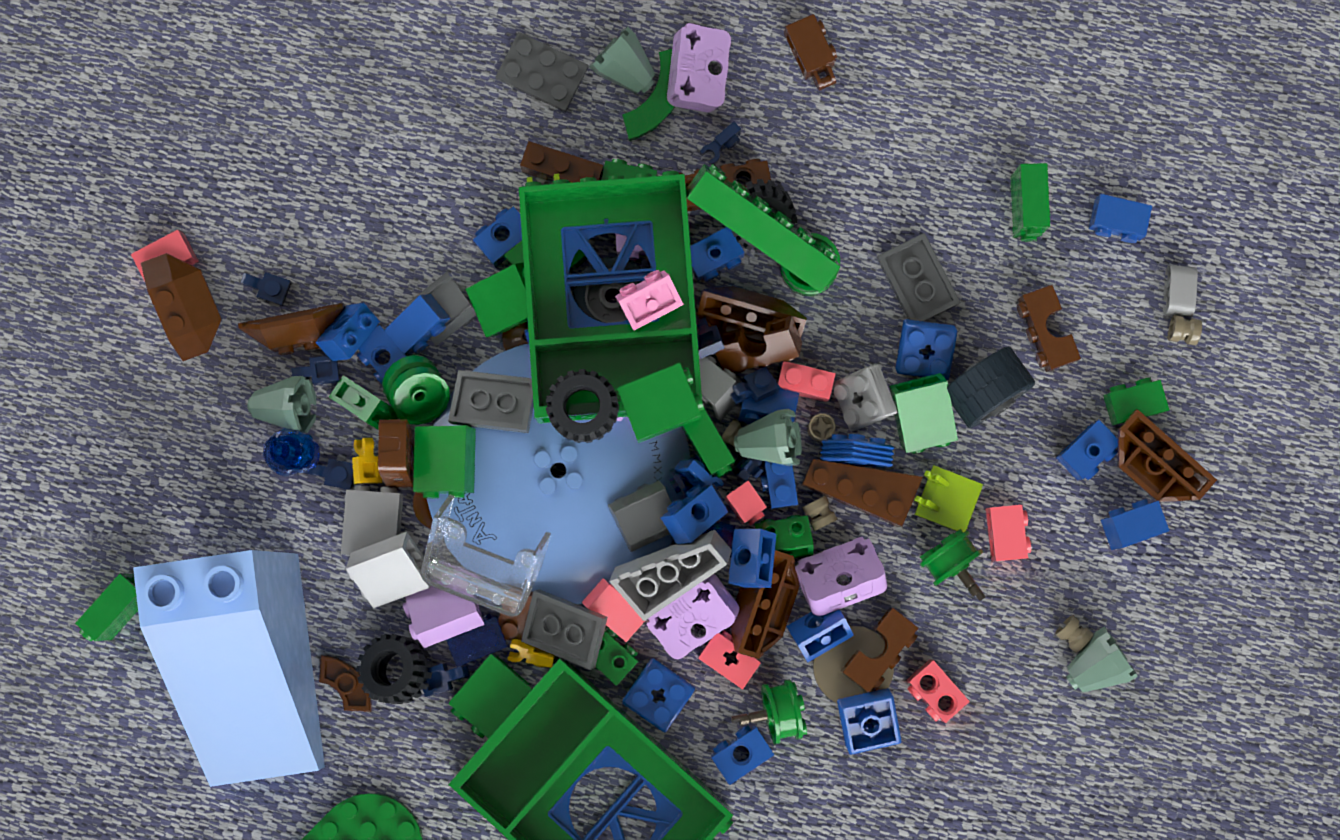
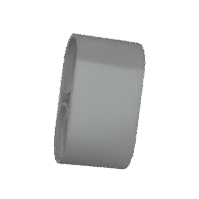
(1180, 290)

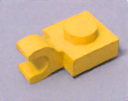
(366, 464)
(532, 654)

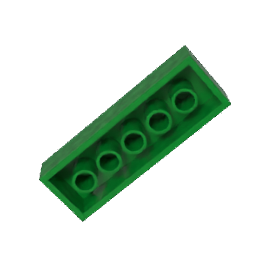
(762, 228)

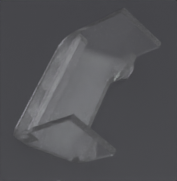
(477, 573)

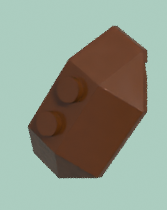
(182, 304)
(739, 308)
(294, 329)
(1159, 462)
(765, 610)

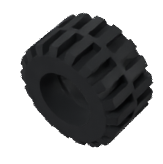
(775, 197)
(568, 386)
(375, 663)

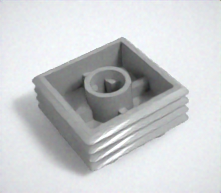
(864, 397)

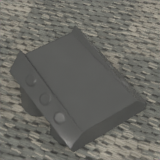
(453, 302)
(640, 515)

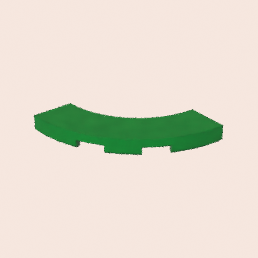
(655, 108)

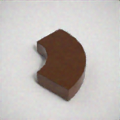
(344, 679)

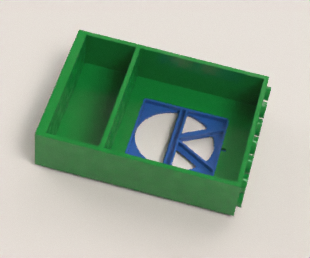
(562, 338)
(558, 736)

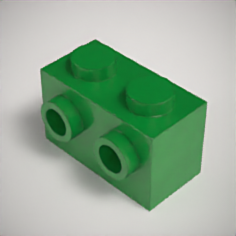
(792, 535)
(615, 659)

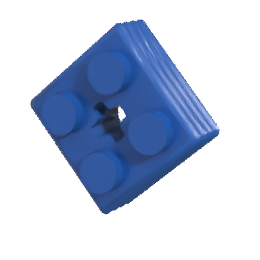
(916, 336)
(857, 451)
(658, 713)
(884, 725)

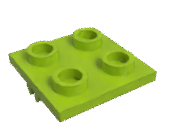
(948, 499)

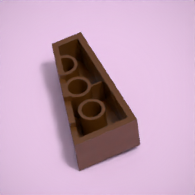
(869, 490)

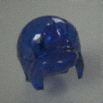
(291, 452)

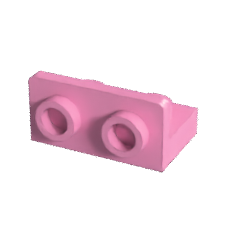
(648, 299)

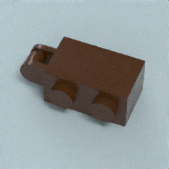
(812, 50)

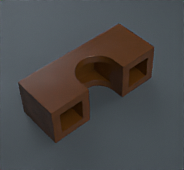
(545, 162)
(780, 344)
(1052, 350)
(897, 633)

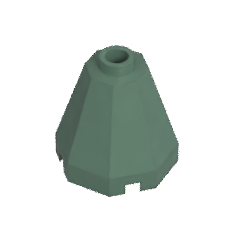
(625, 63)
(285, 404)
(771, 439)
(1100, 664)

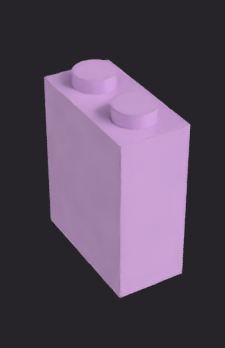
(440, 615)

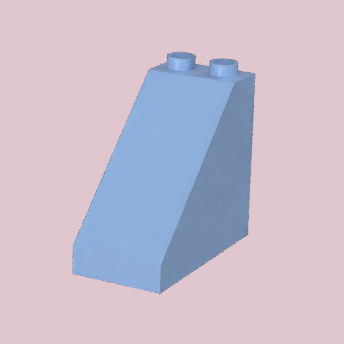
(235, 661)

